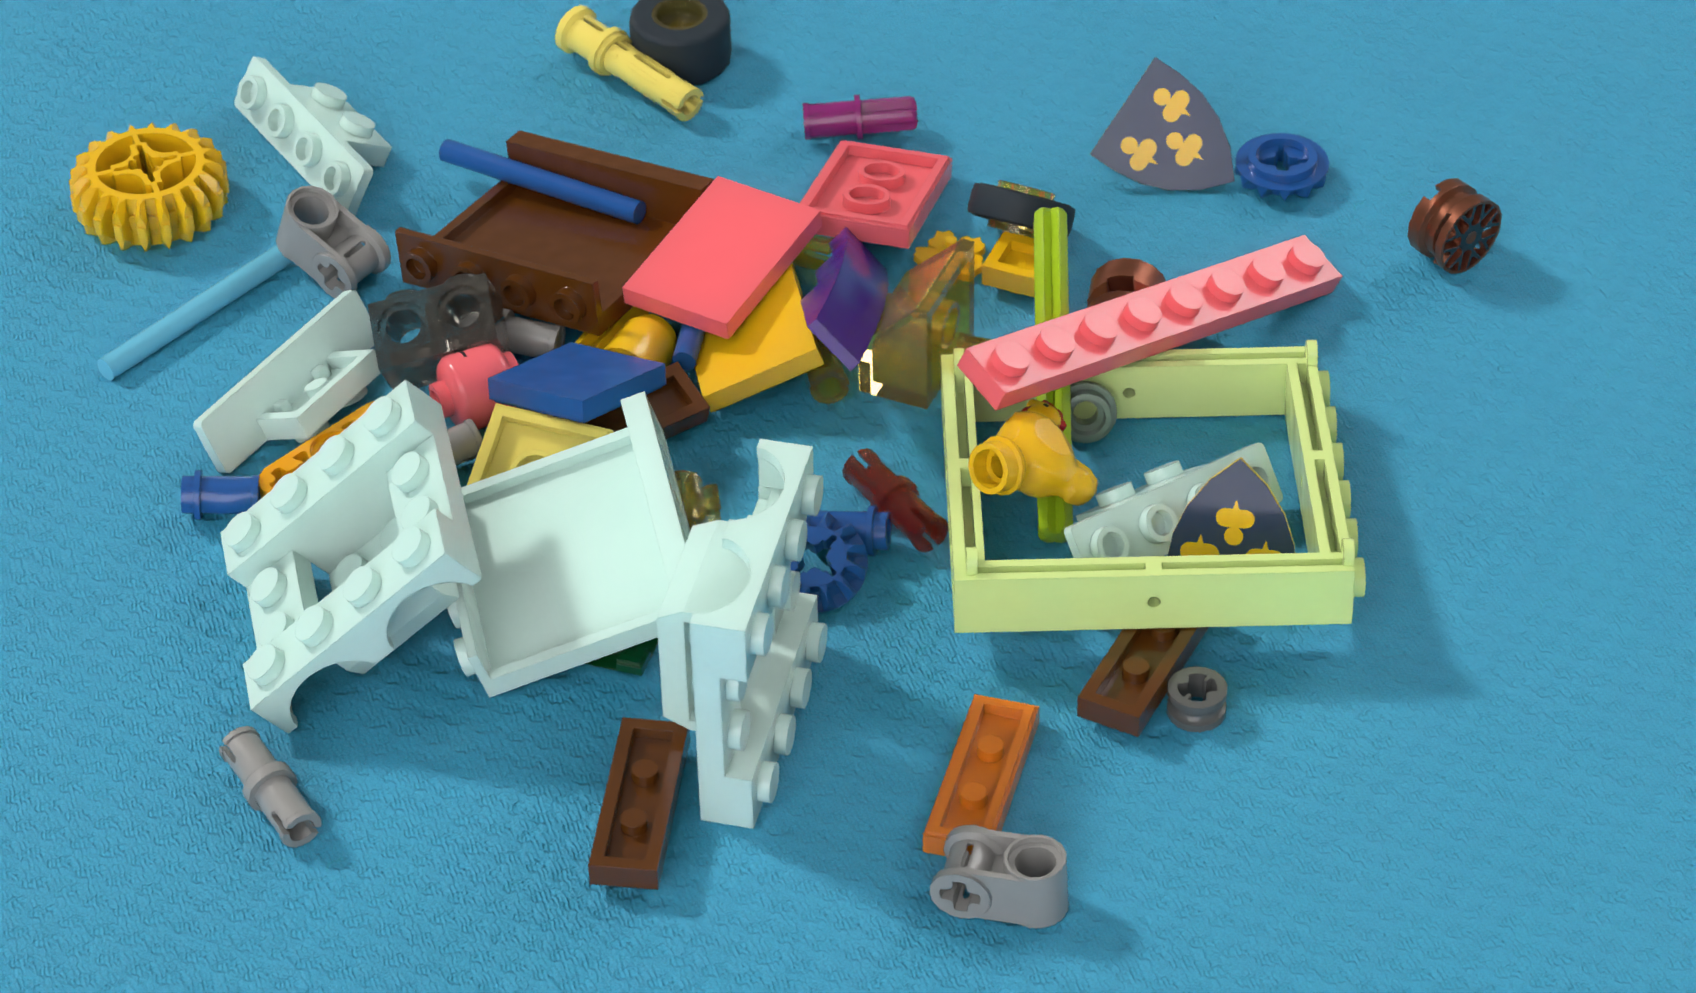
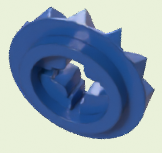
(1303, 158)
(845, 558)

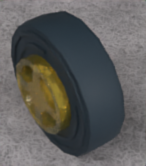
(1013, 206)

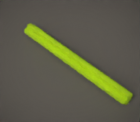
(1051, 302)

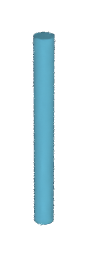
(192, 313)

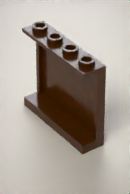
(552, 254)

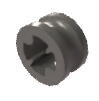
(1196, 715)

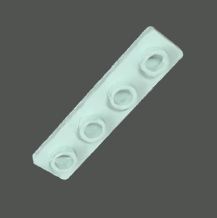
(313, 131)
(295, 386)
(1144, 518)

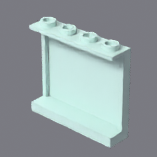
(570, 555)

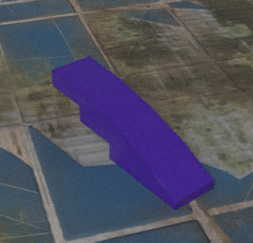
(847, 299)

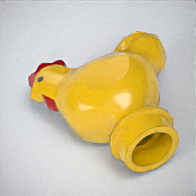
(1032, 458)

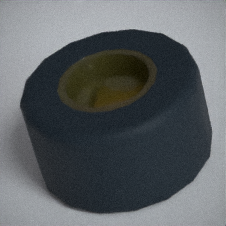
(684, 36)

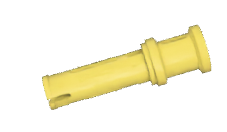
(611, 53)

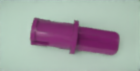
(859, 117)

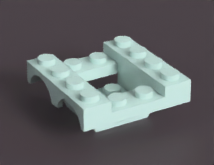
(385, 524)
(744, 637)

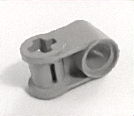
(328, 241)
(1007, 876)

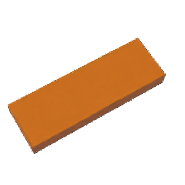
(982, 769)

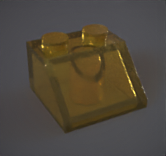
(919, 326)

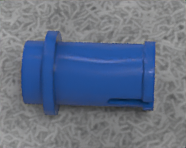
(218, 494)
(870, 525)

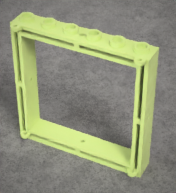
(1168, 589)

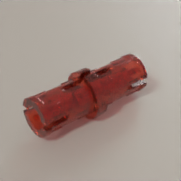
(896, 496)

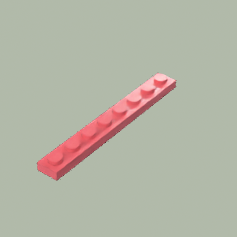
(1147, 322)

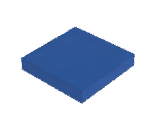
(576, 382)

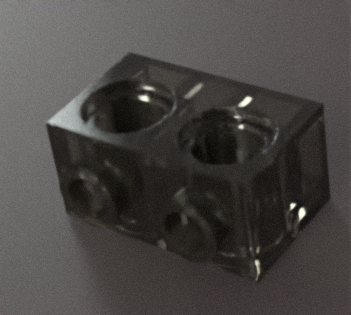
(437, 315)

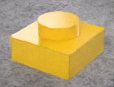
(1011, 264)

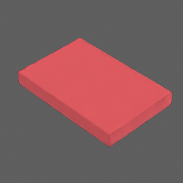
(877, 192)
(722, 257)

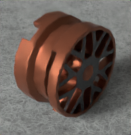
(1453, 225)

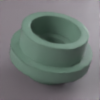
(1102, 421)

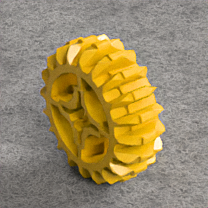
(149, 186)

